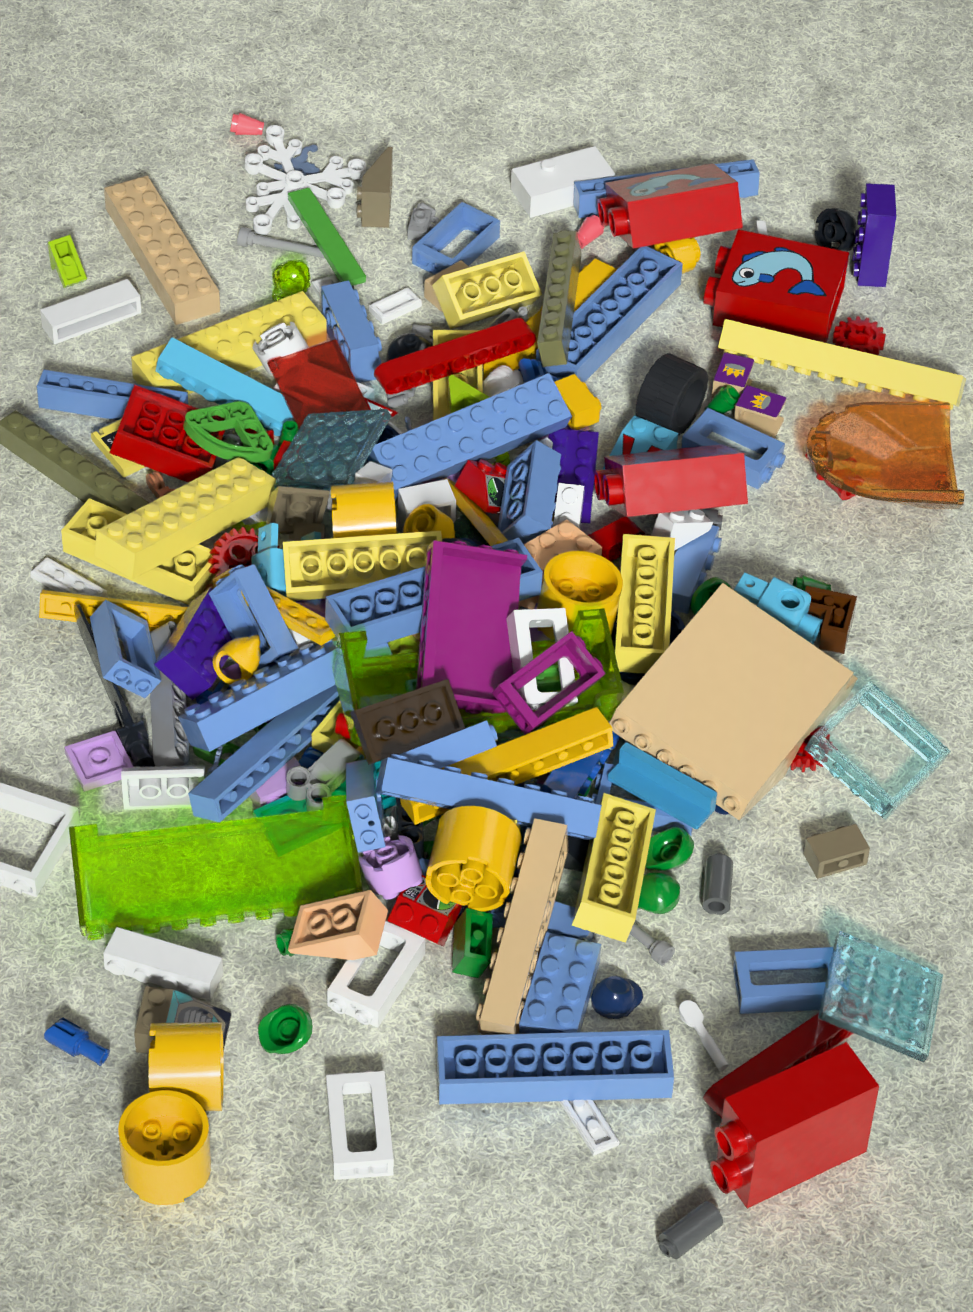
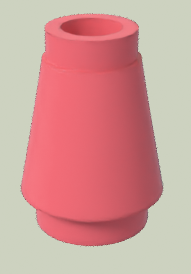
(246, 125)
(589, 230)

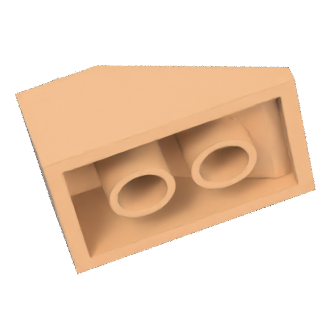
(340, 927)

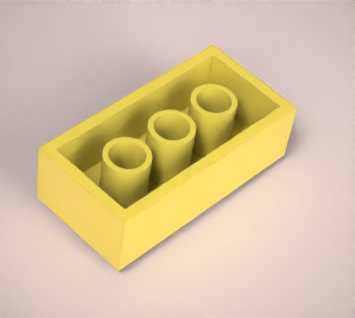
(486, 290)

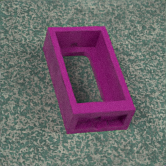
(568, 647)

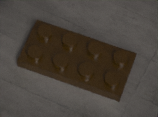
(407, 721)

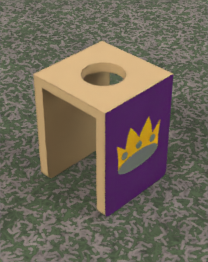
(733, 371)
(760, 410)

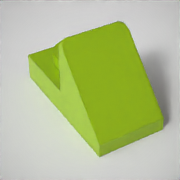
(66, 261)
(462, 394)

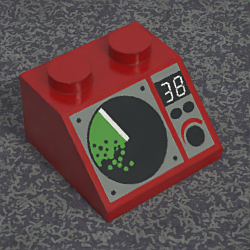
(483, 484)
(424, 914)

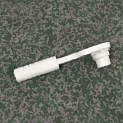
(693, 1017)

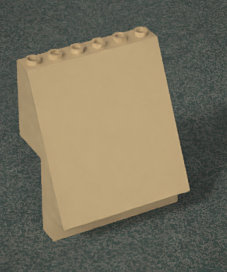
(732, 700)

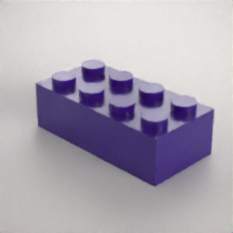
(874, 235)
(577, 462)
(191, 647)

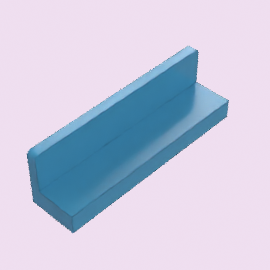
(663, 786)

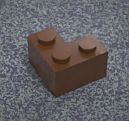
(837, 616)

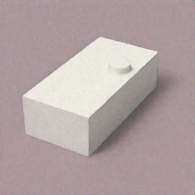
(550, 182)

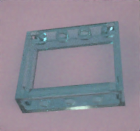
(897, 722)

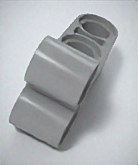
(323, 776)

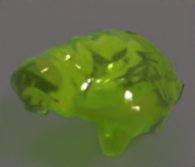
(290, 279)

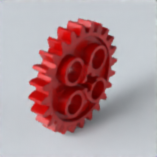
(240, 544)

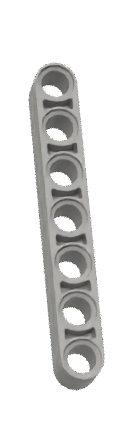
(167, 703)

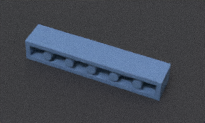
(91, 395)

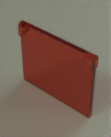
(317, 382)

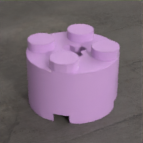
(391, 867)

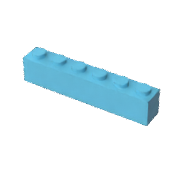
(222, 383)

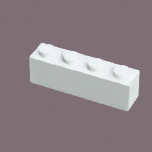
(90, 311)
(163, 963)

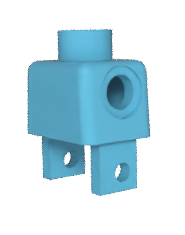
(271, 559)
(783, 603)

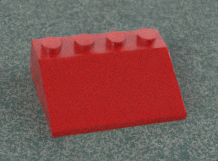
(156, 439)

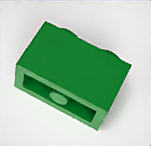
(472, 943)

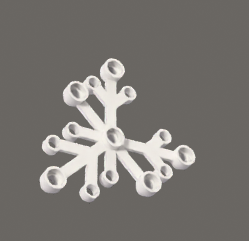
(294, 180)

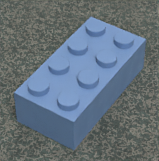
(349, 326)
(530, 493)
(560, 986)

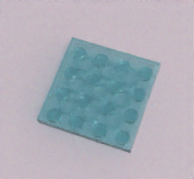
(330, 449)
(881, 996)

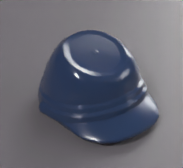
(616, 997)

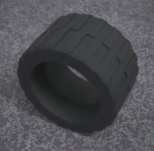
(672, 393)

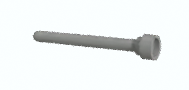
(247, 237)
(660, 950)

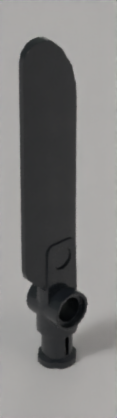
(131, 734)

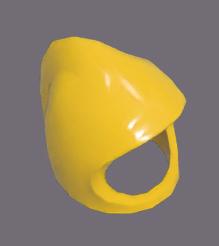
(244, 652)

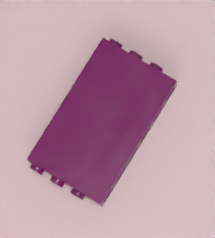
(465, 621)

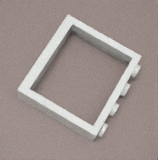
(44, 810)

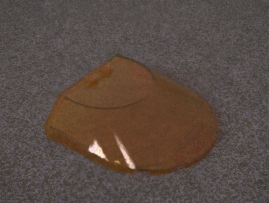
(889, 453)

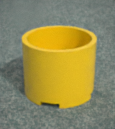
(363, 509)
(580, 583)
(473, 858)
(188, 1061)
(164, 1147)

